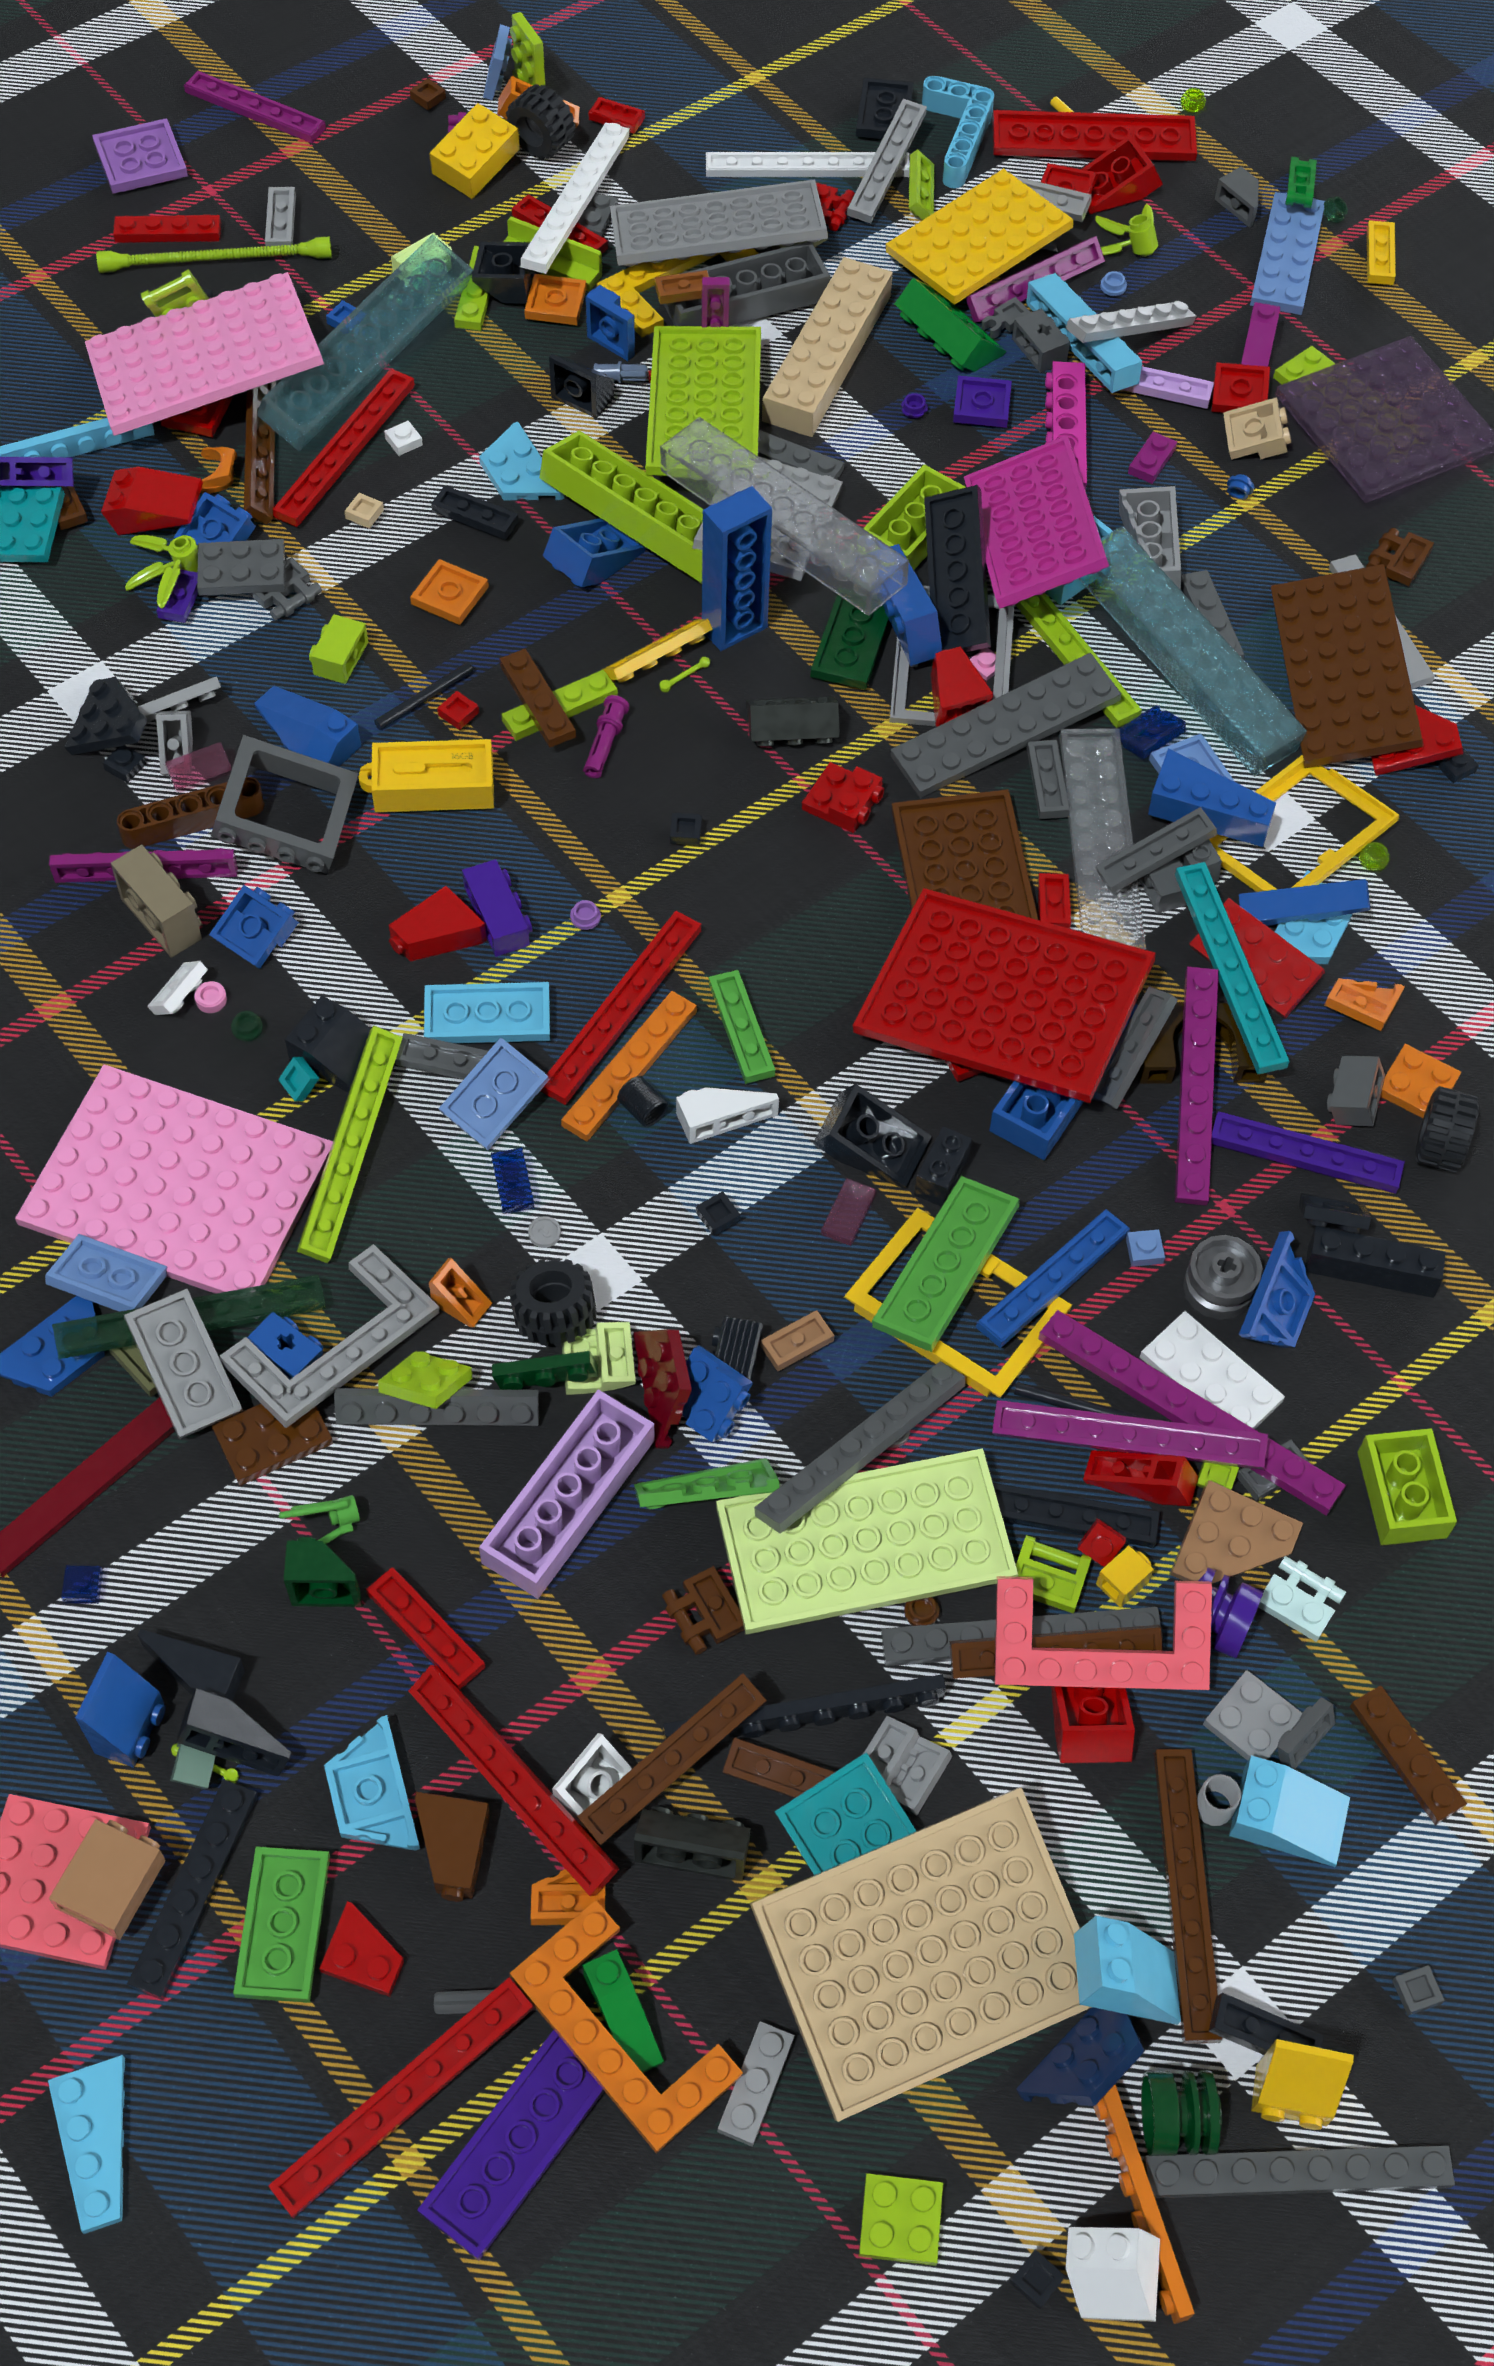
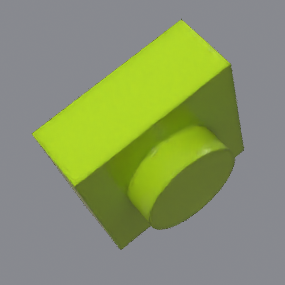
(1220, 1474)

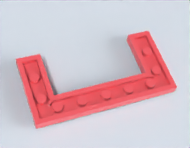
(1182, 1668)

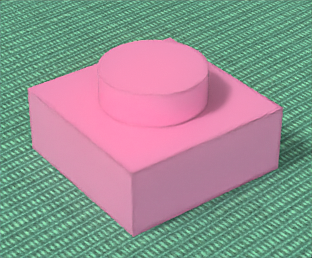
(984, 663)

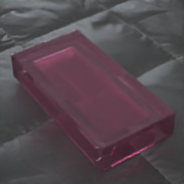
(197, 766)
(848, 1212)

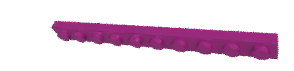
(1184, 1406)

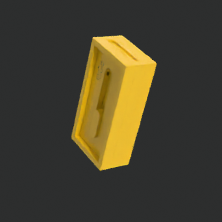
(430, 775)

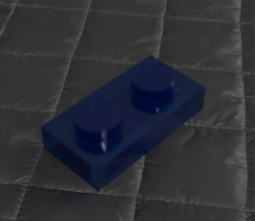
(512, 1180)

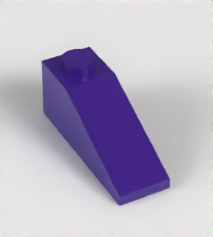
(36, 472)

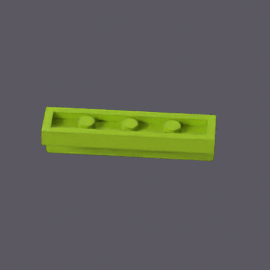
(573, 259)

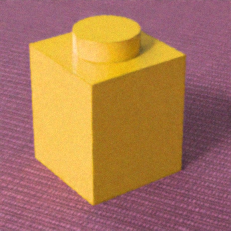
(1125, 1576)

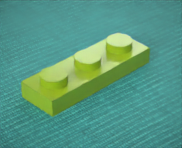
(921, 185)

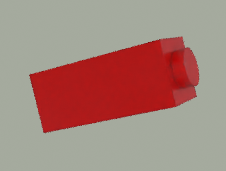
(956, 685)
(436, 927)

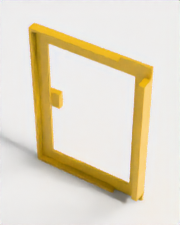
(1329, 860)
(975, 1375)

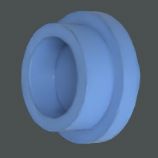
(1113, 283)

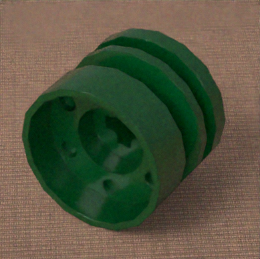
(1183, 2112)

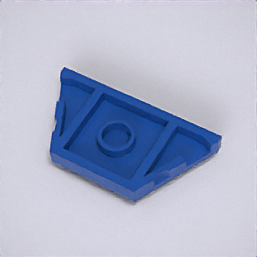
(1280, 1298)
(34, 1357)

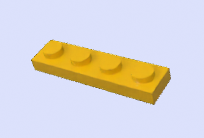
(667, 645)

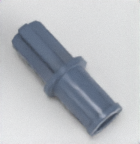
(623, 372)

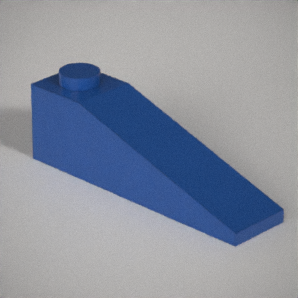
(309, 726)

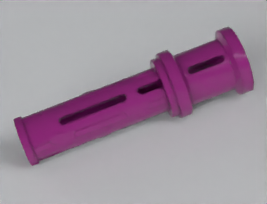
(608, 726)

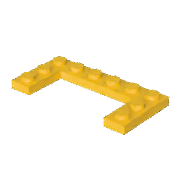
(642, 276)

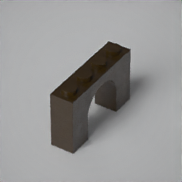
(1161, 1063)

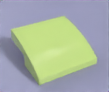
(613, 1352)

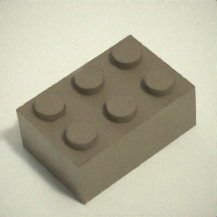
(157, 900)

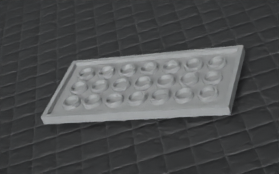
(718, 222)

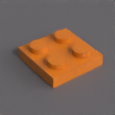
(555, 299)
(449, 591)
(1415, 1078)

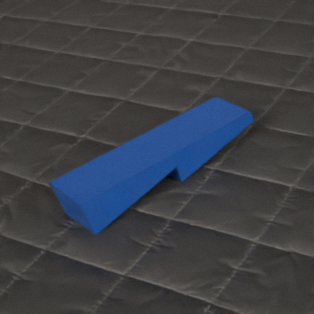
(1309, 902)

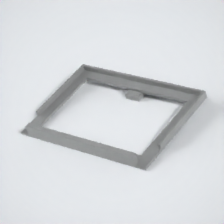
(1001, 677)

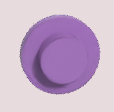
(585, 915)

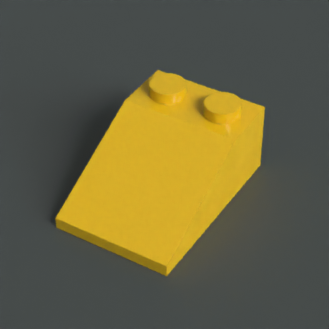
(1300, 2083)

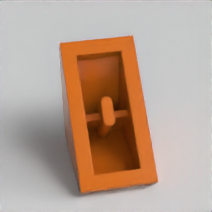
(458, 1294)

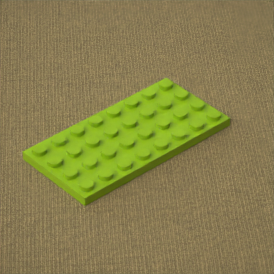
(705, 376)

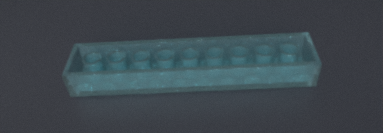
(366, 342)
(1193, 655)

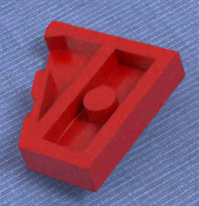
(361, 1954)

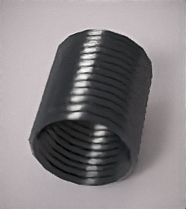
(642, 1101)

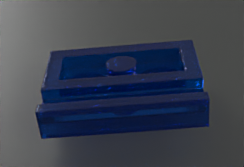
(1151, 731)

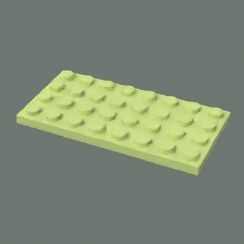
(870, 1543)

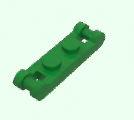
(1301, 182)

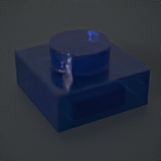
(82, 1584)

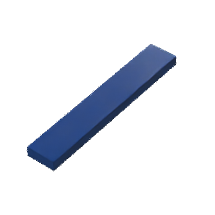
(1052, 1278)

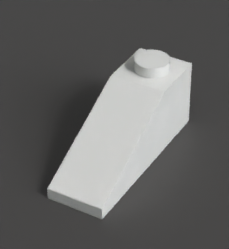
(717, 1111)

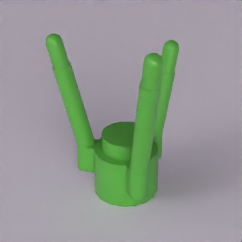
(340, 1512)

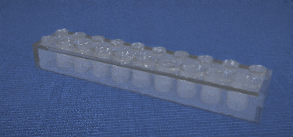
(802, 525)

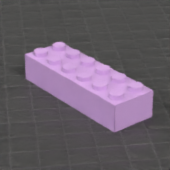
(567, 1494)

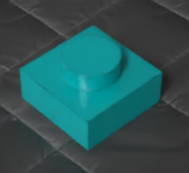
(298, 1079)

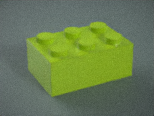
(1406, 1486)

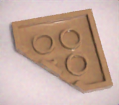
(1232, 1536)

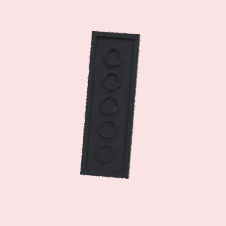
(958, 567)

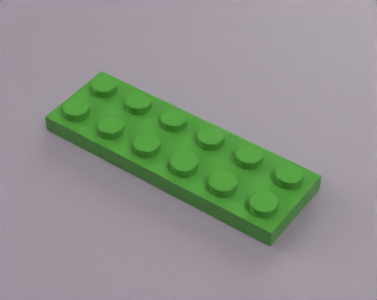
(945, 1264)

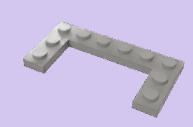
(291, 1399)

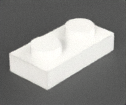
(184, 980)

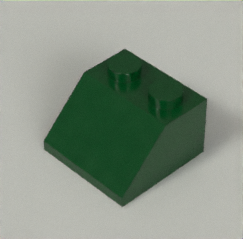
(318, 1576)

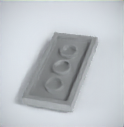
(183, 1363)

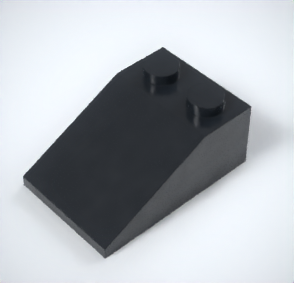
(330, 1042)
(872, 1137)

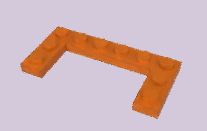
(652, 2114)

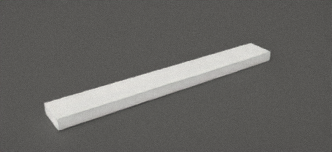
(793, 164)

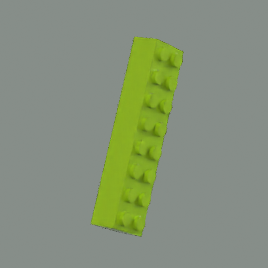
(626, 499)

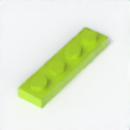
(472, 303)
(573, 699)

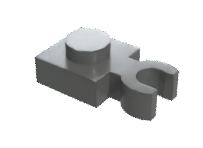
(1004, 317)

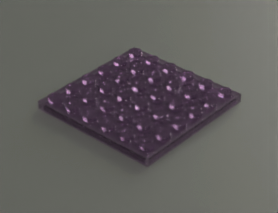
(1387, 418)

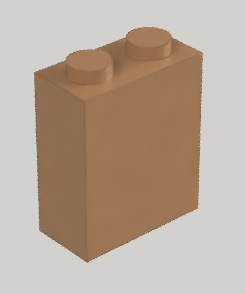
(108, 1878)

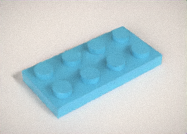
(487, 1012)

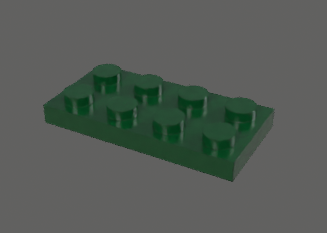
(849, 645)

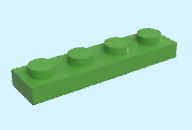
(741, 1026)

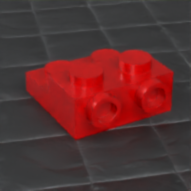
(844, 796)

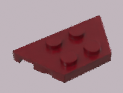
(663, 1379)

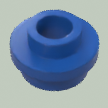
(1240, 486)

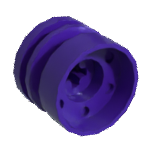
(1231, 1613)

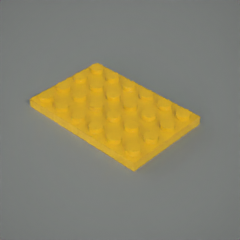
(979, 236)

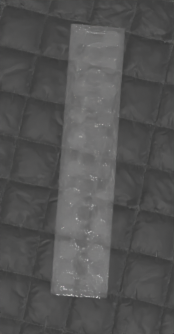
(1098, 831)

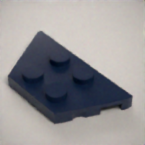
(1086, 2060)

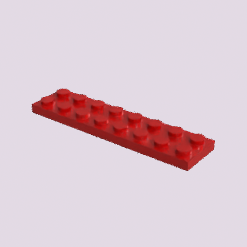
(1092, 134)

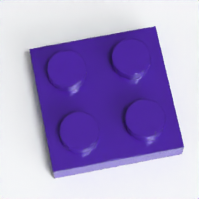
(982, 401)

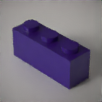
(497, 907)

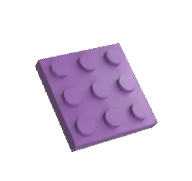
(139, 155)

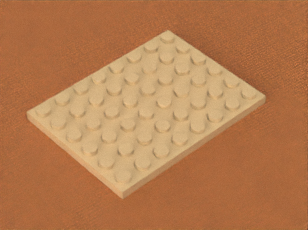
(925, 1952)

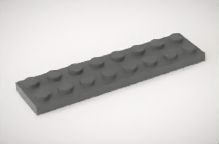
(1005, 725)

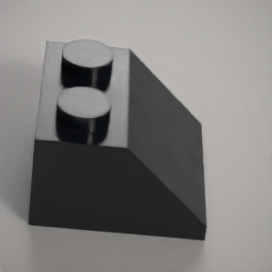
(499, 271)
(580, 386)

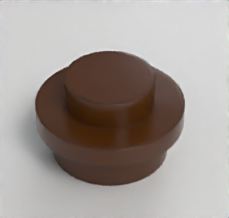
(921, 1611)

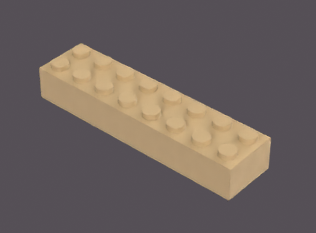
(827, 347)

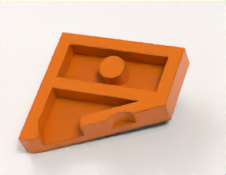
(1364, 1001)
(560, 1900)

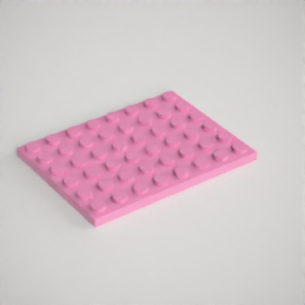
(202, 353)
(177, 1182)

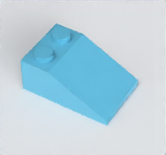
(1289, 1812)
(1125, 1971)

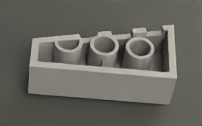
(1153, 523)

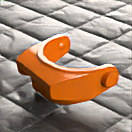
(224, 474)

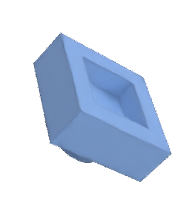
(1145, 1248)

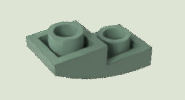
(192, 1767)

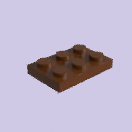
(260, 1444)

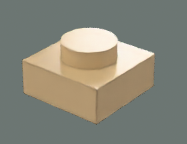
(364, 510)

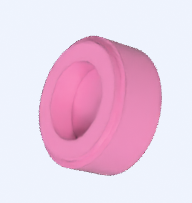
(210, 997)

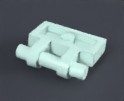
(1297, 1607)

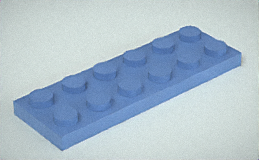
(1287, 254)

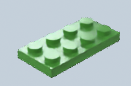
(282, 1925)

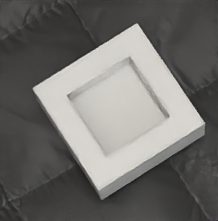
(403, 438)

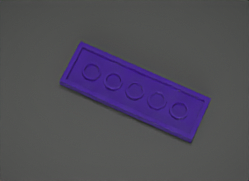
(512, 2148)

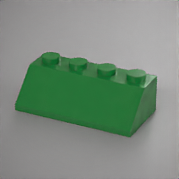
(947, 326)

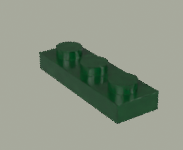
(545, 1370)

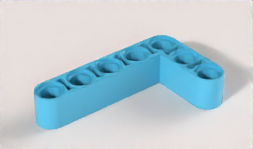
(975, 109)

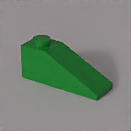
(622, 2009)

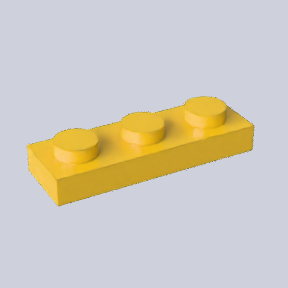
(1381, 252)

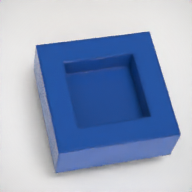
(339, 313)

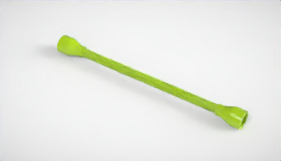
(112, 261)

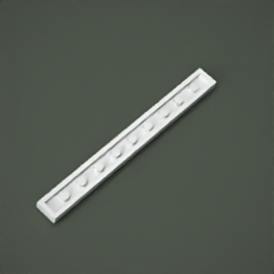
(574, 198)

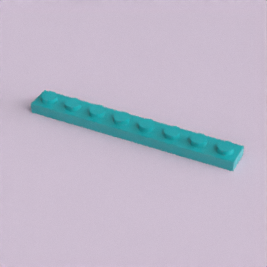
(1233, 969)

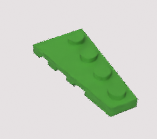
(714, 1483)

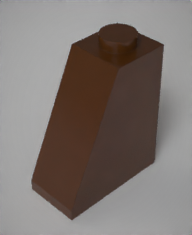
(454, 1841)

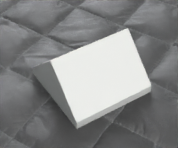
(590, 1776)

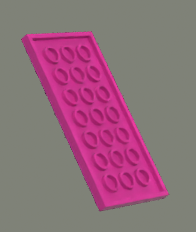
(1037, 523)

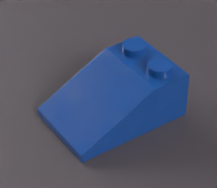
(590, 551)
(120, 1712)

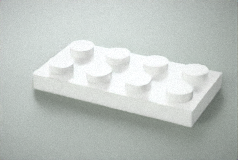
(1212, 1371)

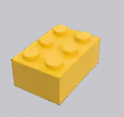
(474, 150)

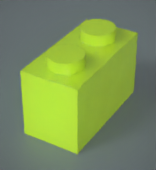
(338, 648)

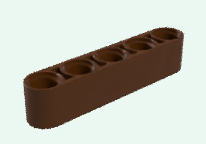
(184, 814)

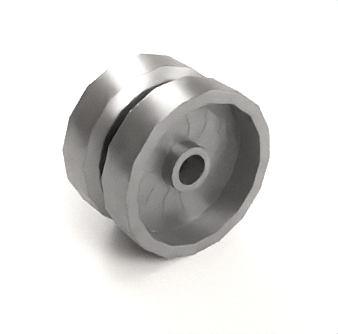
(1222, 1277)

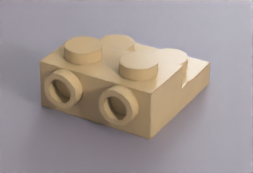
(1257, 430)

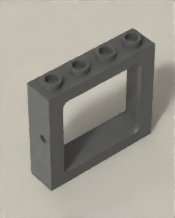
(272, 842)

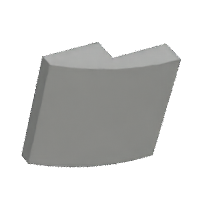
(907, 1762)

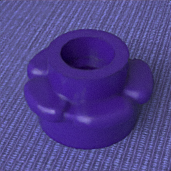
(914, 406)

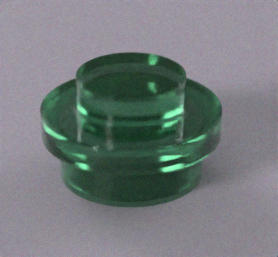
(1335, 209)
(246, 1026)

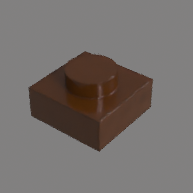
(427, 94)

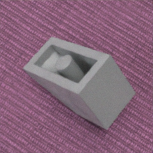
(174, 736)

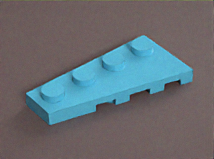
(92, 2137)

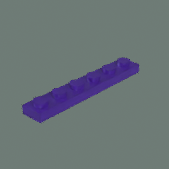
(1307, 1152)

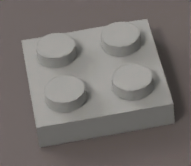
(1252, 1718)

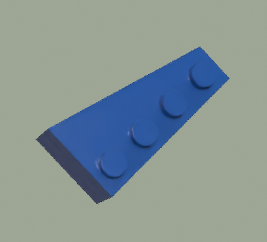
(914, 619)
(1230, 806)

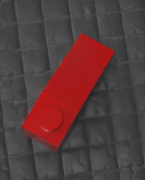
(1143, 1476)

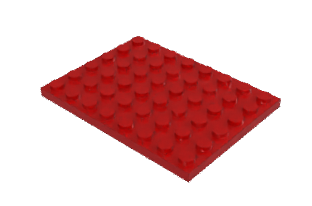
(1005, 994)

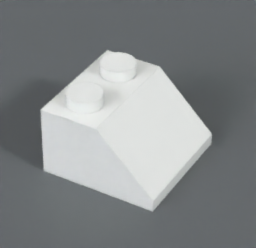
(1113, 2272)

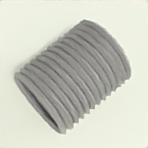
(1225, 1786)

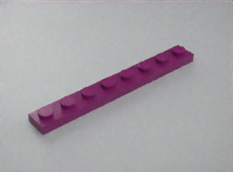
(1196, 1086)
(1130, 1434)

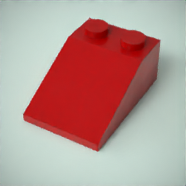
(1122, 176)
(150, 500)
(1092, 1724)

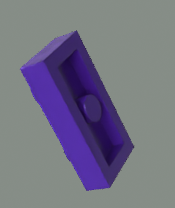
(181, 598)

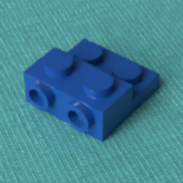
(610, 323)
(217, 521)
(254, 925)
(715, 1395)

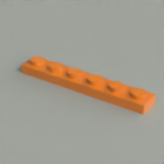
(631, 1061)
(1135, 2183)

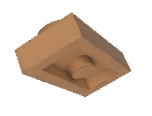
(797, 1340)

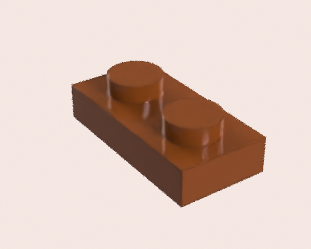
(680, 287)

